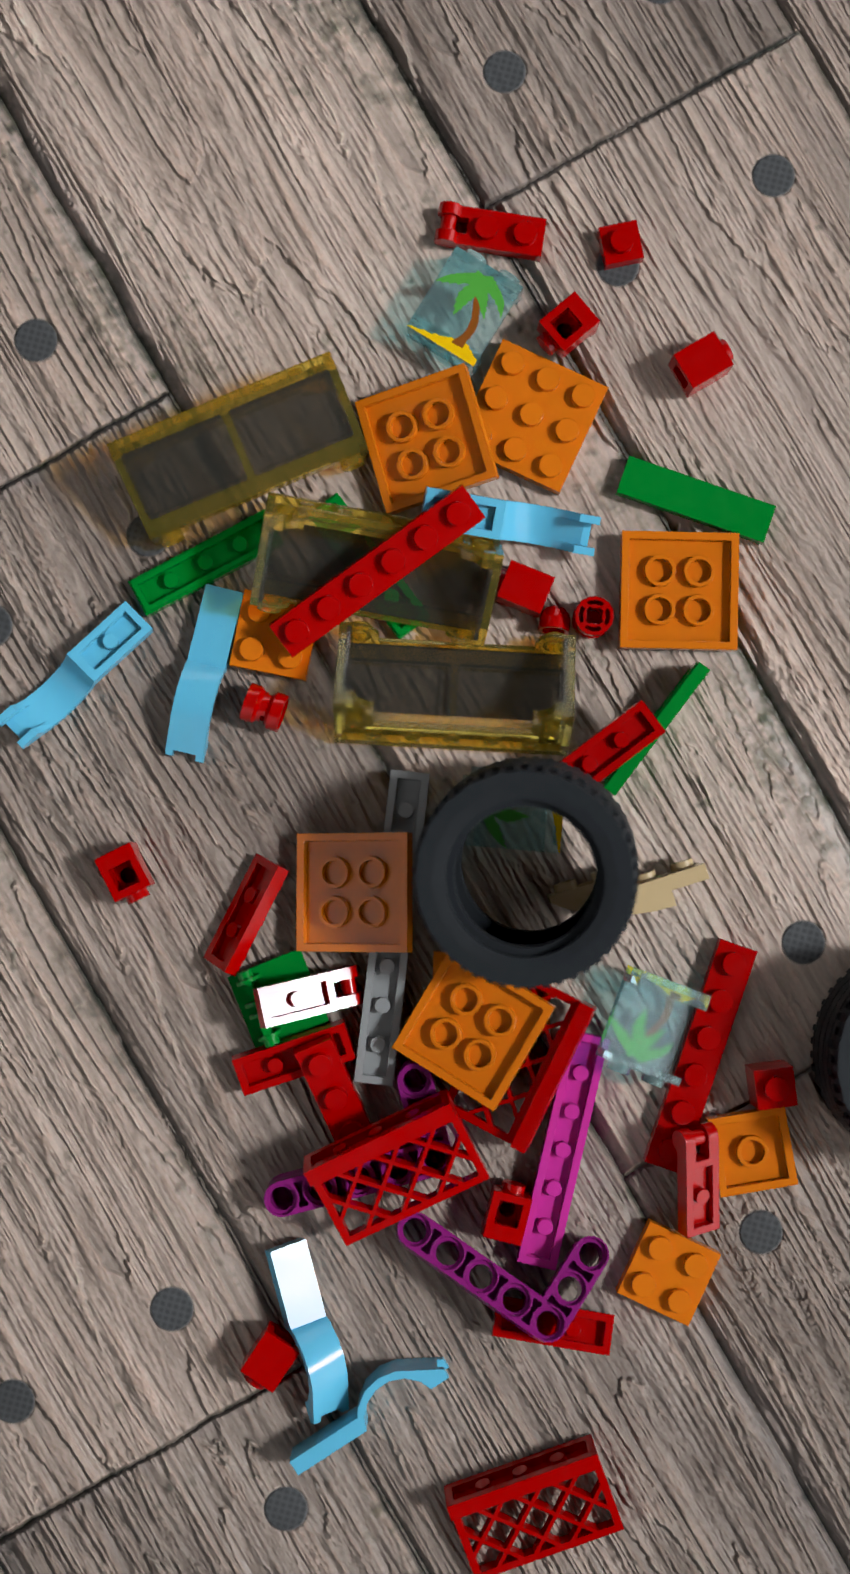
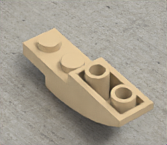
(653, 891)

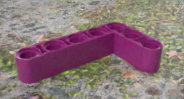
(308, 1199)
(501, 1281)

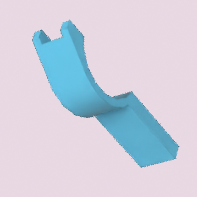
(527, 522)
(203, 672)
(77, 675)
(309, 1328)
(352, 1424)

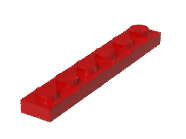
(377, 570)
(701, 1050)

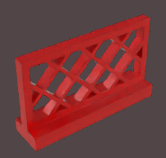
(547, 1079)
(372, 1144)
(527, 1477)

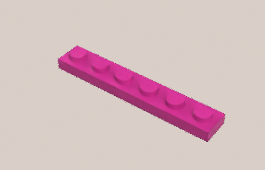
(561, 1156)

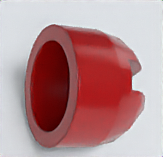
(554, 620)

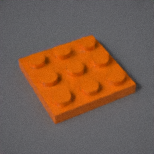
(536, 414)
(426, 437)
(678, 590)
(354, 892)
(473, 1031)

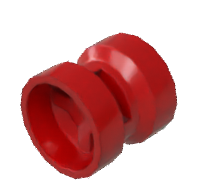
(587, 622)
(264, 707)

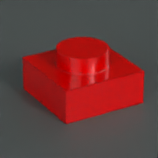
(620, 244)

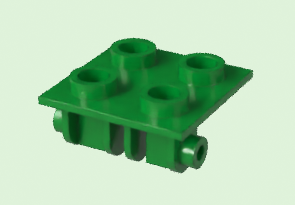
(277, 970)

